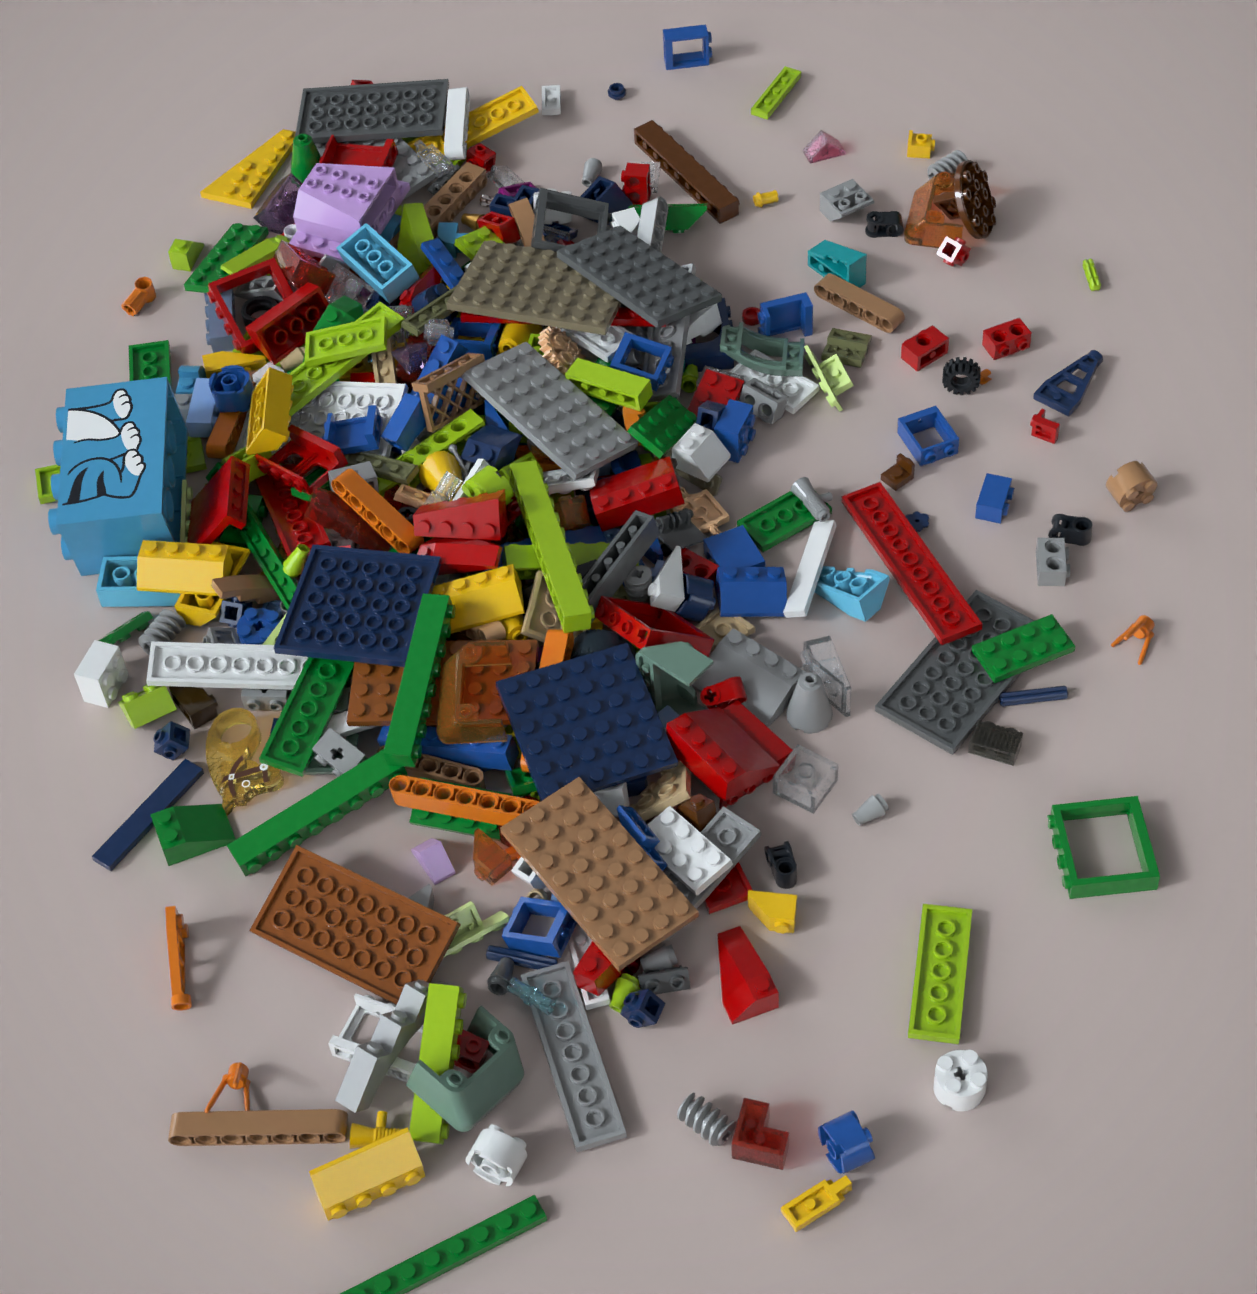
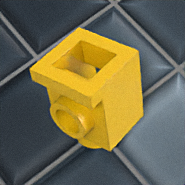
(920, 145)

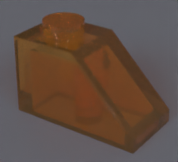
(489, 858)

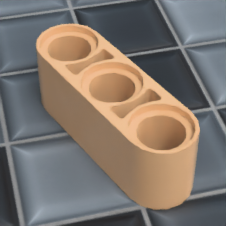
(488, 631)

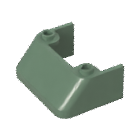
(670, 673)
(468, 1100)

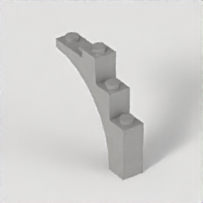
(375, 1058)

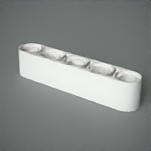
(457, 123)

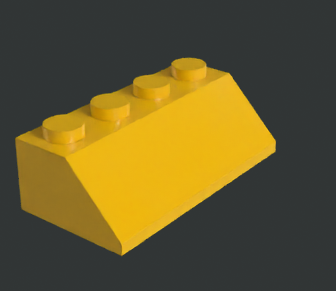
(270, 412)
(181, 567)
(484, 597)
(203, 608)
(367, 1174)

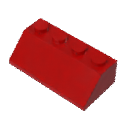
(286, 323)

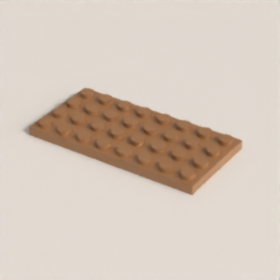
(599, 873)

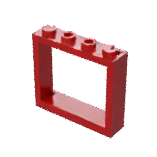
(236, 279)
(634, 618)

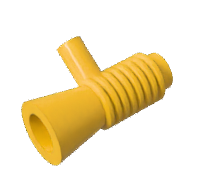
(364, 1135)

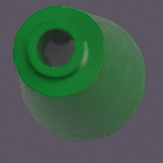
(304, 156)

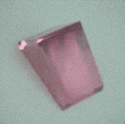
(823, 147)

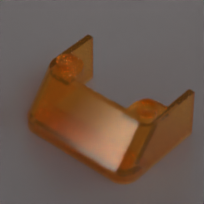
(927, 226)
(458, 721)

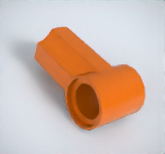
(142, 294)

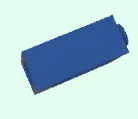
(690, 59)
(490, 331)
(648, 346)
(929, 418)
(557, 937)

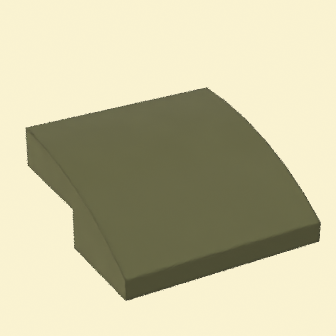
(848, 345)

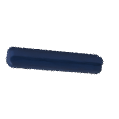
(1033, 695)
(520, 958)

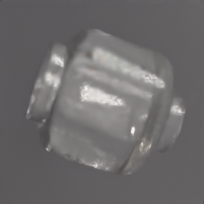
(435, 328)

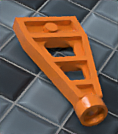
(176, 935)

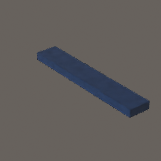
(140, 822)

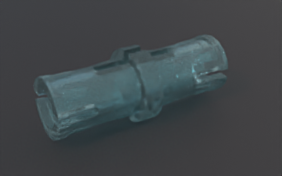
(531, 996)

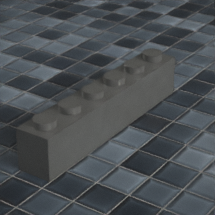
(620, 557)

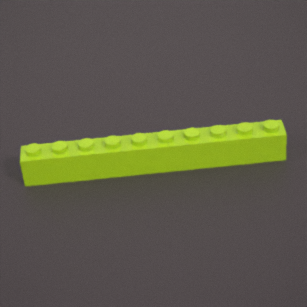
(550, 547)

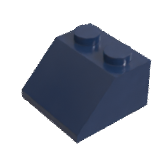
(493, 445)

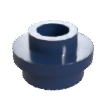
(616, 91)

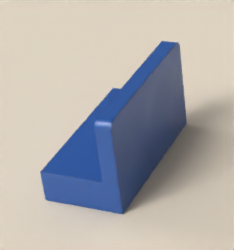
(626, 463)

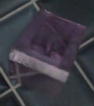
(412, 356)

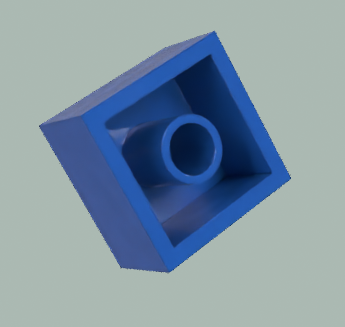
(736, 428)

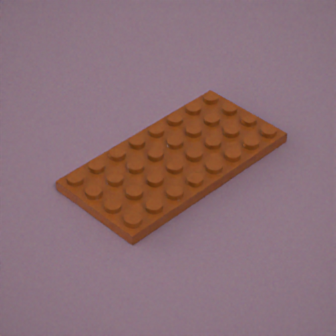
(377, 686)
(353, 926)

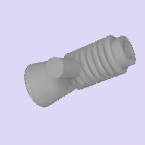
(814, 503)

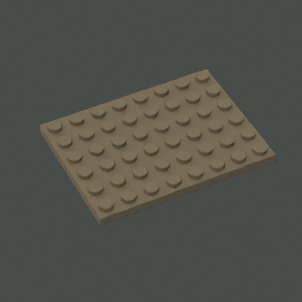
(532, 289)

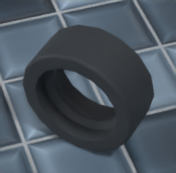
(256, 304)

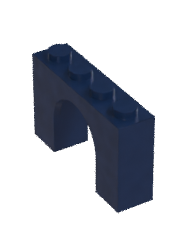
(709, 352)

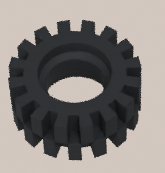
(961, 367)

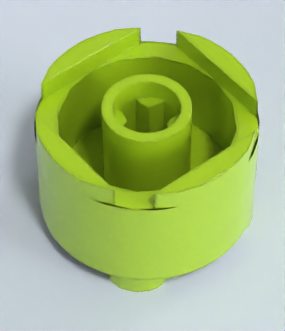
(487, 482)

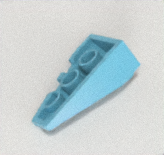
(853, 592)

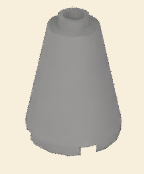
(809, 705)

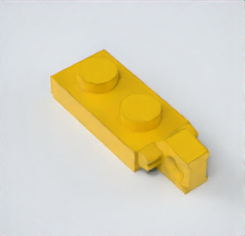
(816, 1202)

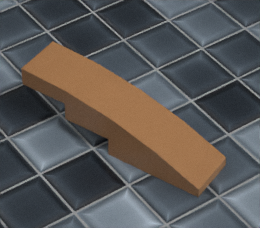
(245, 588)

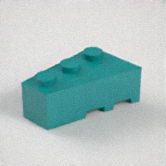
(840, 261)

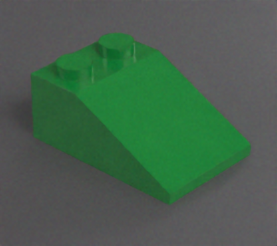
(192, 830)

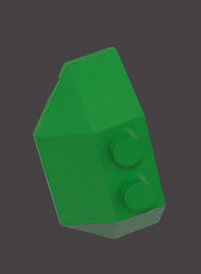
(680, 216)
(340, 312)

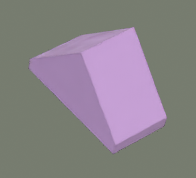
(434, 860)

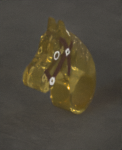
(231, 765)

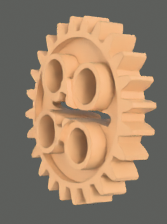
(559, 348)

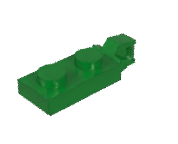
(123, 632)

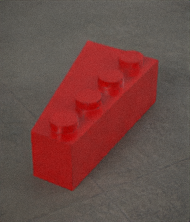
(464, 518)

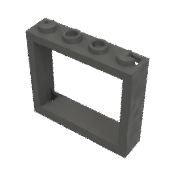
(567, 204)

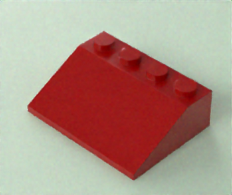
(643, 488)
(719, 751)

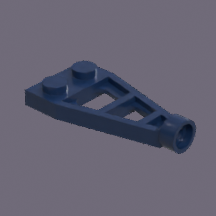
(1060, 399)

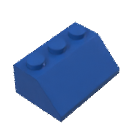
(751, 591)

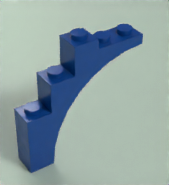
(409, 418)

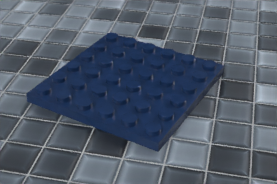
(357, 605)
(586, 722)

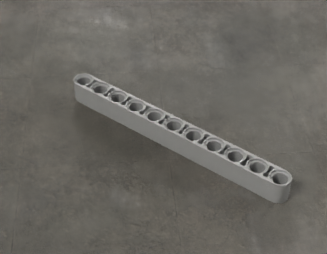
(651, 231)

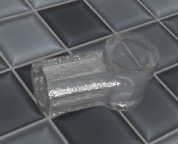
(445, 489)

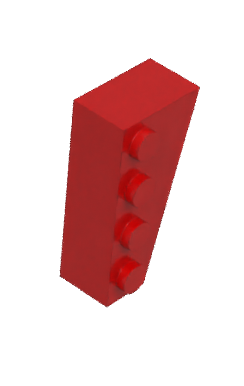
(595, 971)

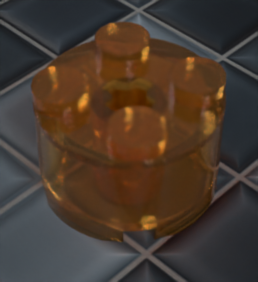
(572, 512)

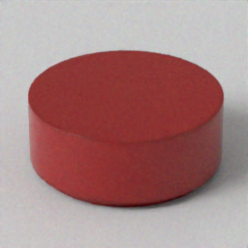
(750, 317)

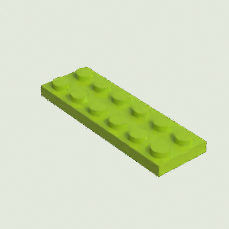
(940, 974)

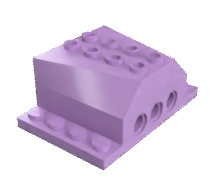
(341, 200)

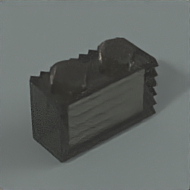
(995, 742)

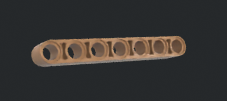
(258, 1127)

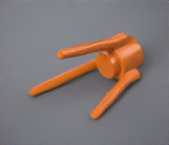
(1140, 629)
(236, 1079)

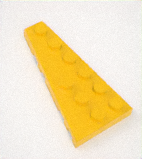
(252, 175)

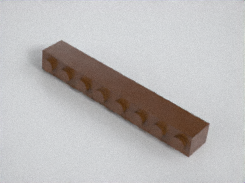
(686, 171)

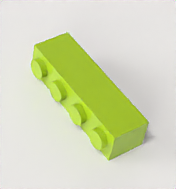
(610, 384)

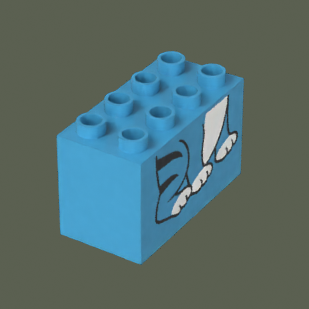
(117, 470)

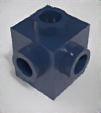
(233, 610)
(171, 740)
(642, 1008)

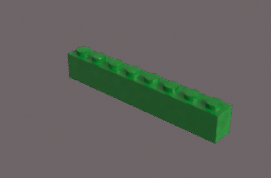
(419, 680)
(313, 813)

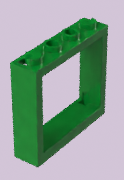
(1111, 884)

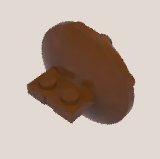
(970, 200)

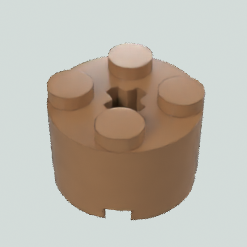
(1132, 485)

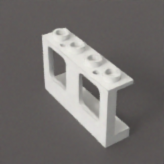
(344, 1047)

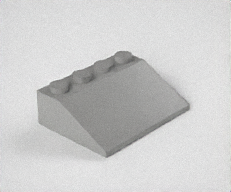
(765, 675)

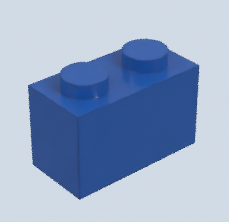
(993, 498)

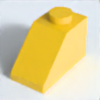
(774, 910)

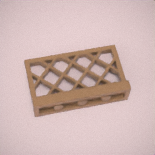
(448, 376)

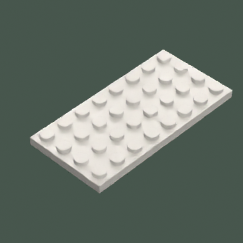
(345, 401)

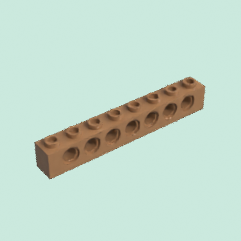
(452, 197)

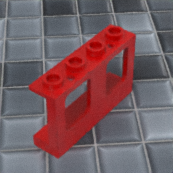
(313, 450)

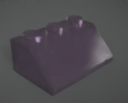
(280, 205)

